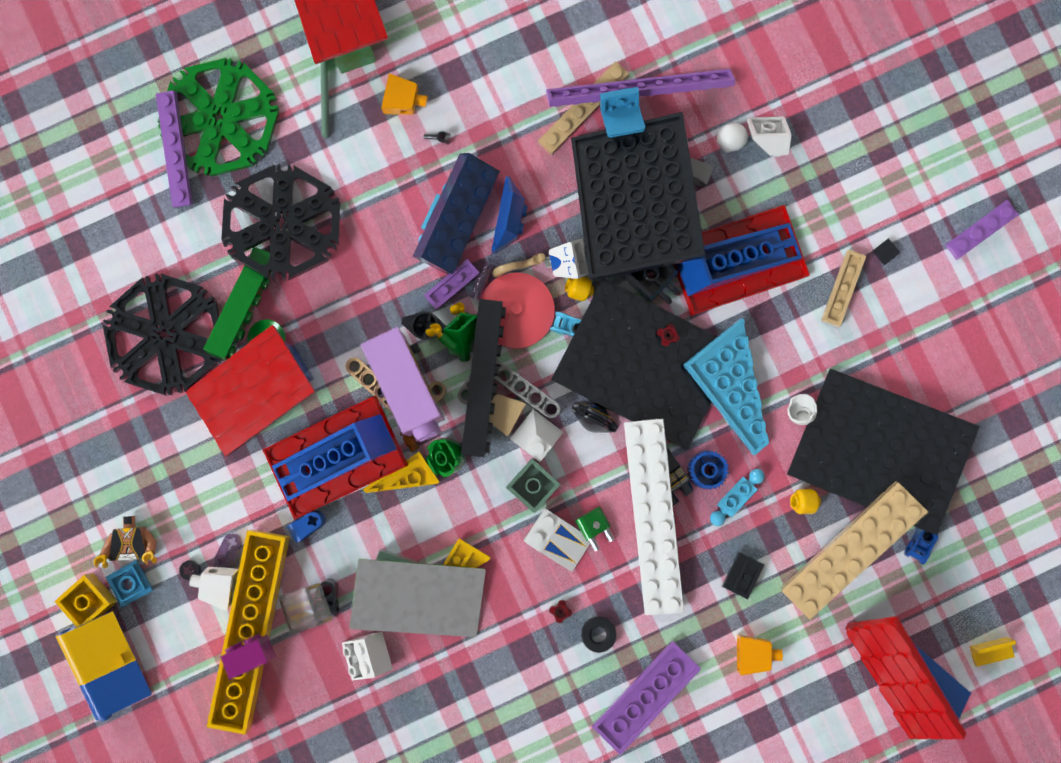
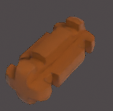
(410, 442)

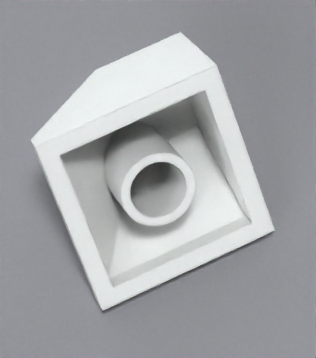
(771, 134)
(536, 435)

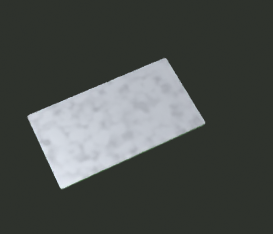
(417, 598)

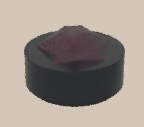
(189, 568)

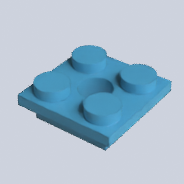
(140, 587)

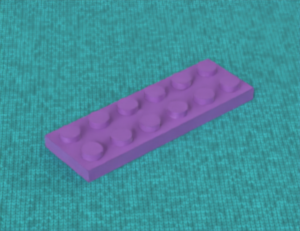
(646, 697)

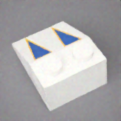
(557, 540)

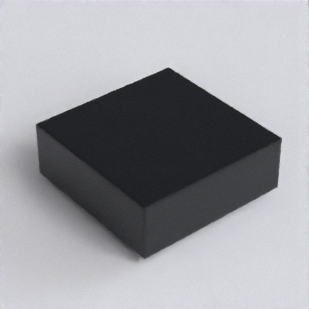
(886, 251)

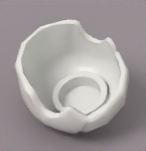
(732, 137)
(802, 409)

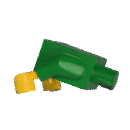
(458, 334)

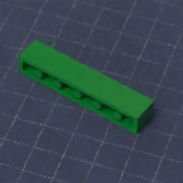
(238, 309)

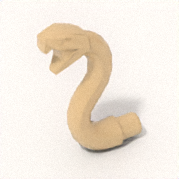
(535, 260)

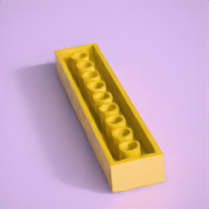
(250, 614)

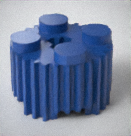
(718, 472)

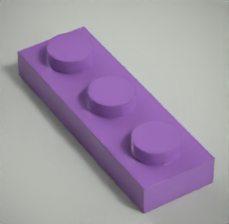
(451, 284)

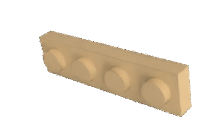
(843, 288)

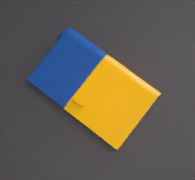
(103, 665)

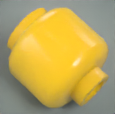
(579, 288)
(805, 501)

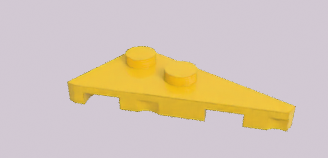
(414, 475)

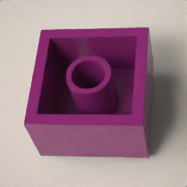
(245, 657)

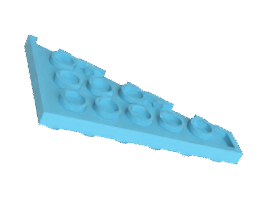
(728, 380)

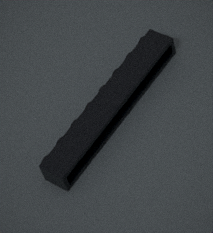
(482, 378)

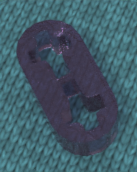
(224, 548)

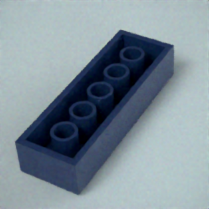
(456, 213)

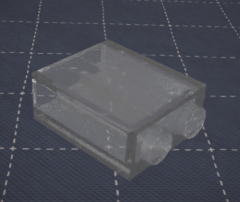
(305, 608)

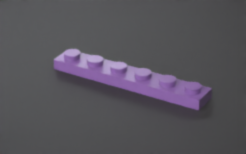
(174, 149)

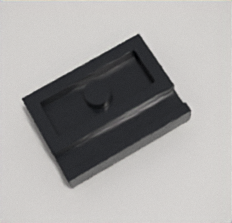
(743, 575)

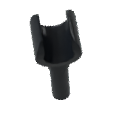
(440, 137)

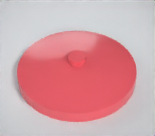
(527, 306)

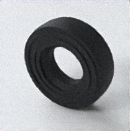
(606, 644)

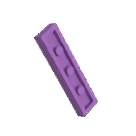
(981, 229)

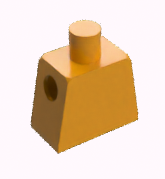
(401, 96)
(755, 655)

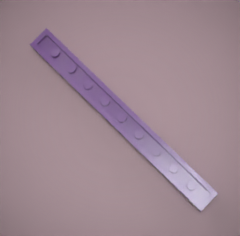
(646, 87)

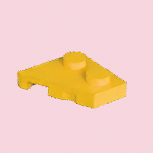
(465, 555)

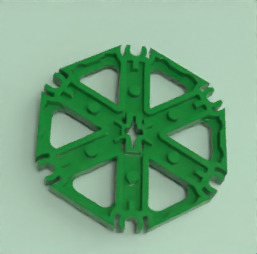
(232, 114)

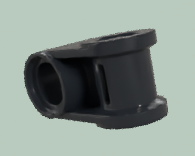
(332, 598)

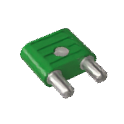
(593, 524)

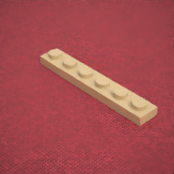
(577, 114)

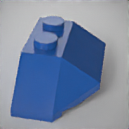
(509, 217)

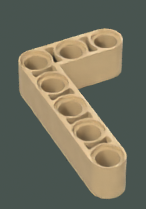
(374, 388)

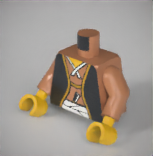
(128, 544)

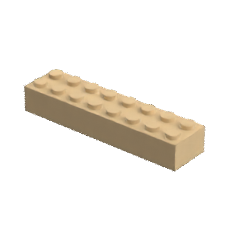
(853, 550)

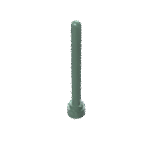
(324, 99)

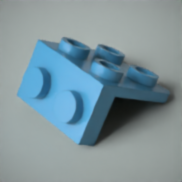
(621, 112)

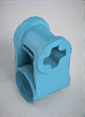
(567, 324)

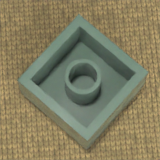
(533, 485)

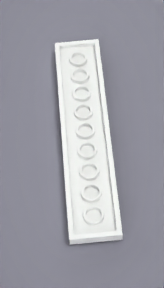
(654, 516)

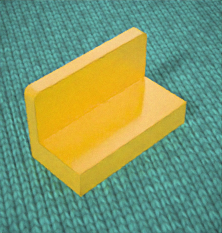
(992, 651)

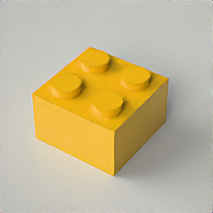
(86, 600)

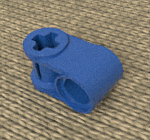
(304, 527)
(923, 546)

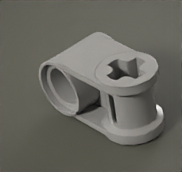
(701, 172)

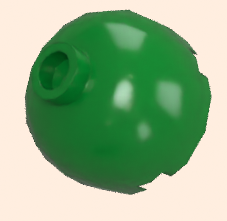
(445, 456)

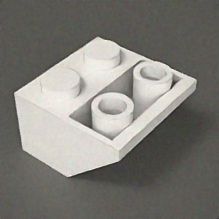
(367, 656)

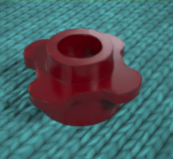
(673, 334)
(559, 617)

